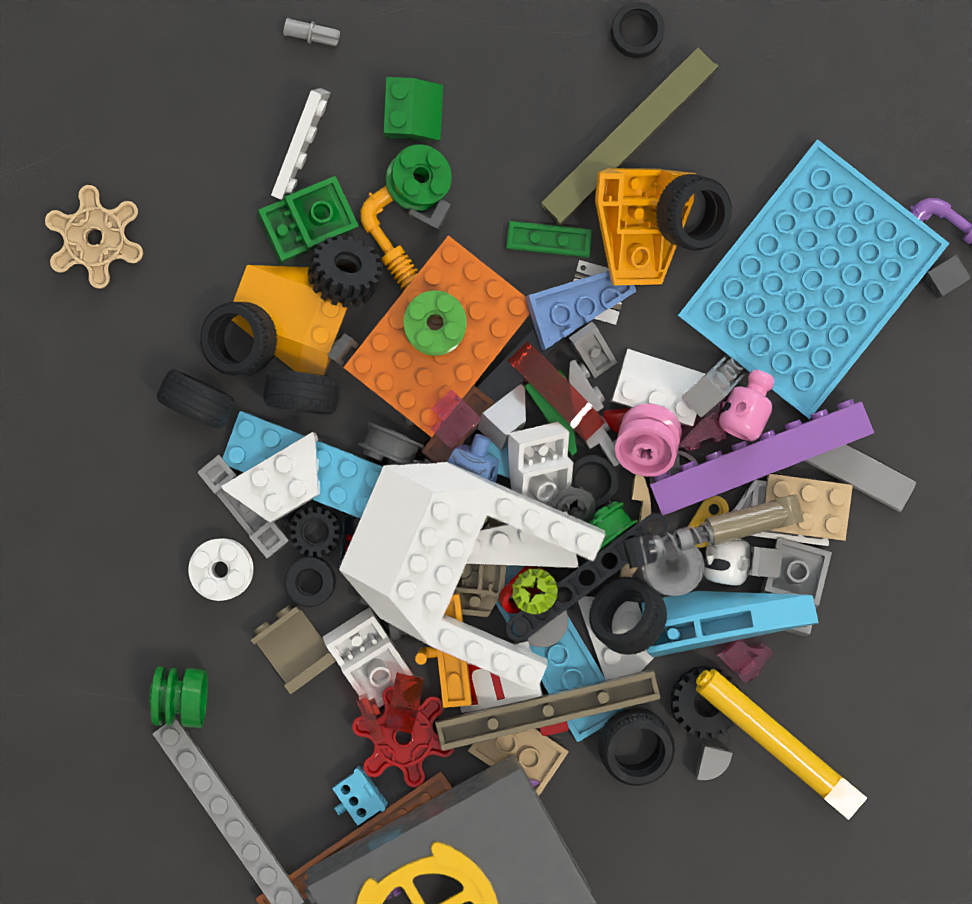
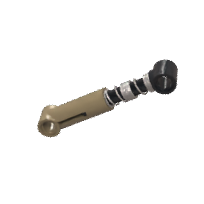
(715, 530)

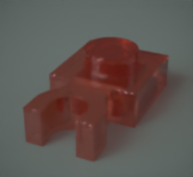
(369, 710)

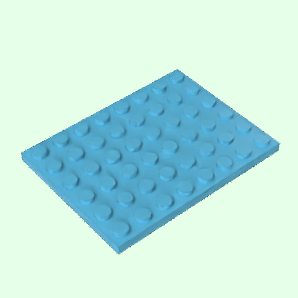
(813, 278)

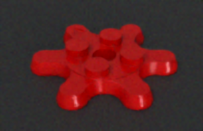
(404, 755)

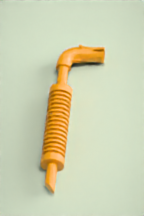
(393, 256)

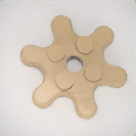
(75, 234)

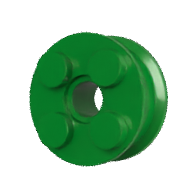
(430, 166)
(613, 521)

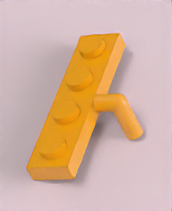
(452, 670)

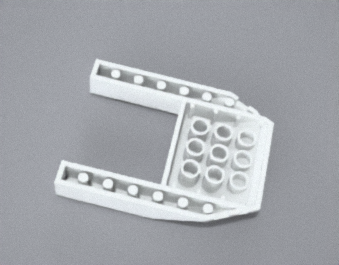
(419, 541)

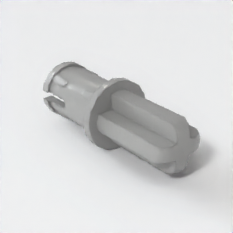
(311, 32)

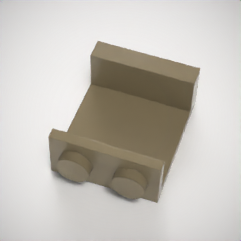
(293, 647)

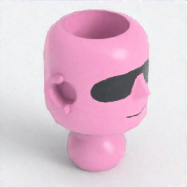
(748, 408)

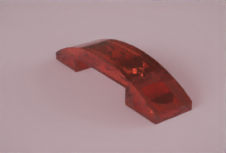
(557, 390)

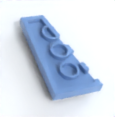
(571, 305)

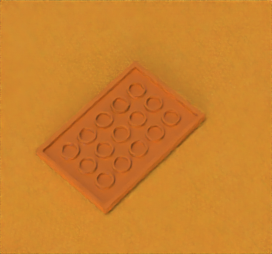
(417, 380)

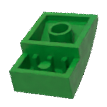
(306, 219)

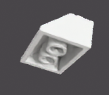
(657, 382)

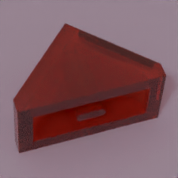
(404, 703)

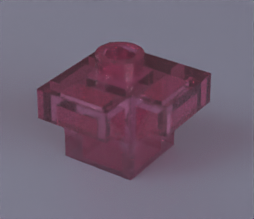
(455, 419)
(745, 660)

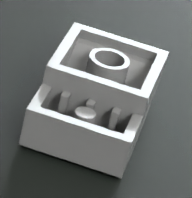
(801, 573)

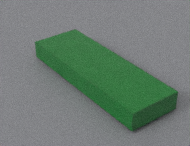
(549, 239)

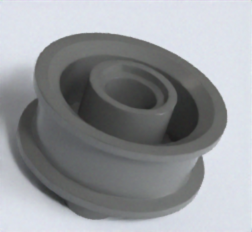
(388, 443)

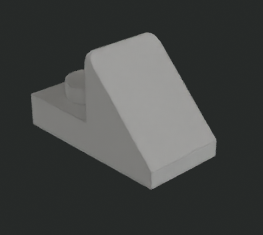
(592, 349)
(765, 562)

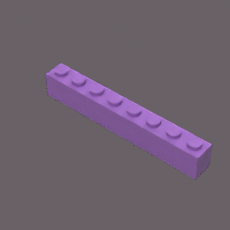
(762, 457)

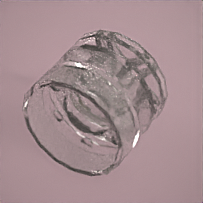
(688, 576)

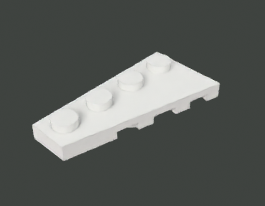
(303, 136)
(513, 546)

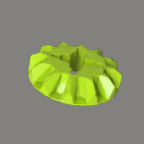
(540, 602)

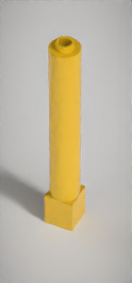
(779, 742)

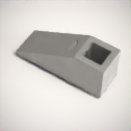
(714, 385)

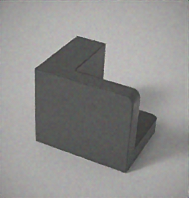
(433, 216)
(946, 276)

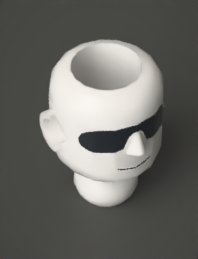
(727, 562)

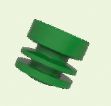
(179, 697)

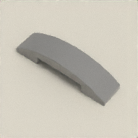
(264, 534)

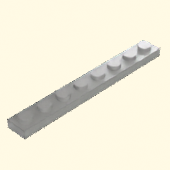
(227, 815)

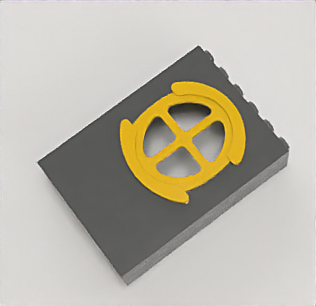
(481, 832)

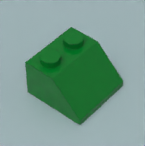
(413, 109)

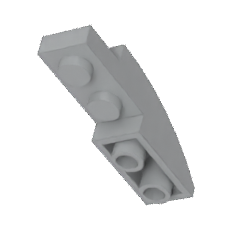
(578, 379)

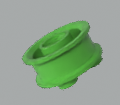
(440, 305)

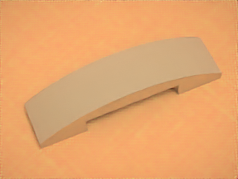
(640, 493)

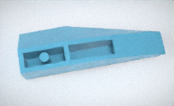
(723, 617)

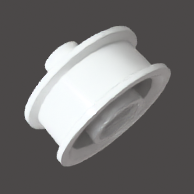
(203, 573)

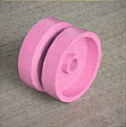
(648, 440)

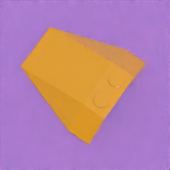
(629, 226)
(302, 319)

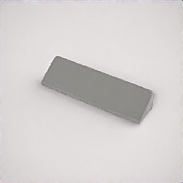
(866, 475)

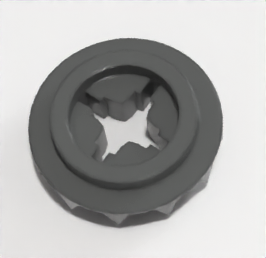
(585, 503)

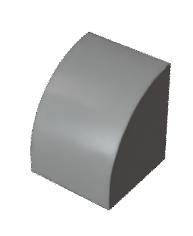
(712, 762)

